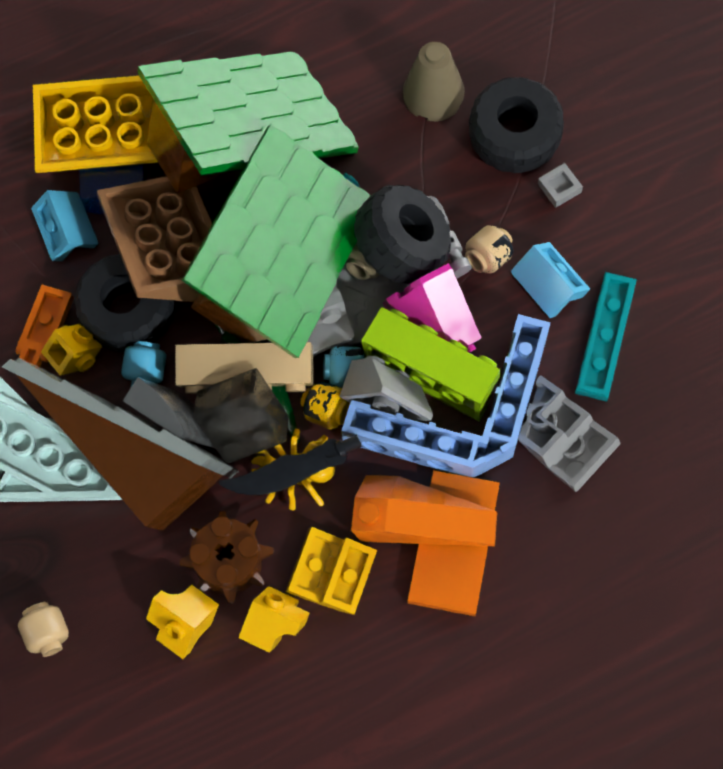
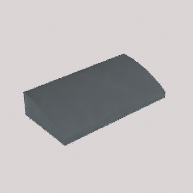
(167, 409)

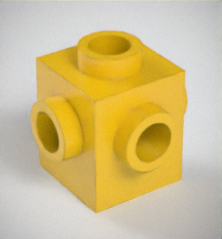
(71, 349)

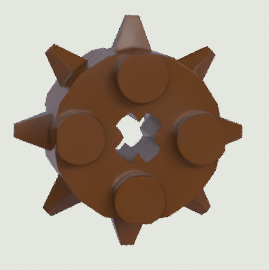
(226, 575)

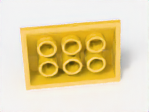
(91, 124)

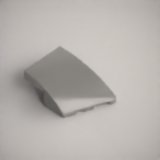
(565, 436)

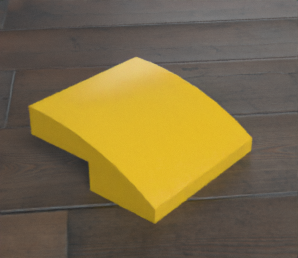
(331, 571)

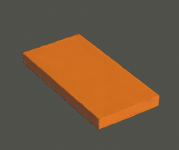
(453, 574)

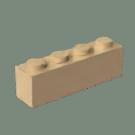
(209, 364)

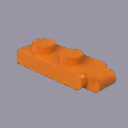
(45, 316)

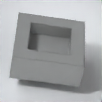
(560, 185)

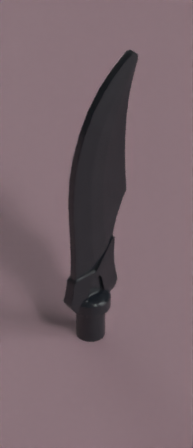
(292, 468)

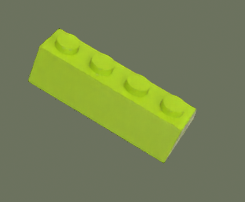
(437, 365)

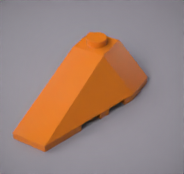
(409, 512)

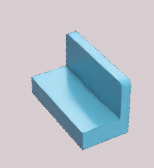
(63, 223)
(549, 278)

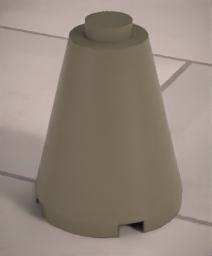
(434, 84)

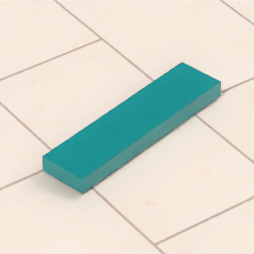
(605, 336)

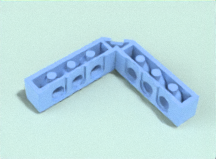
(452, 451)

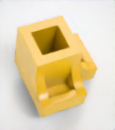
(271, 617)
(181, 618)

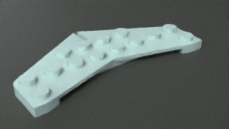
(42, 459)

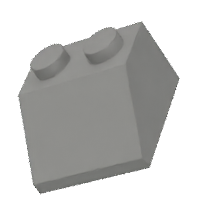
(385, 389)

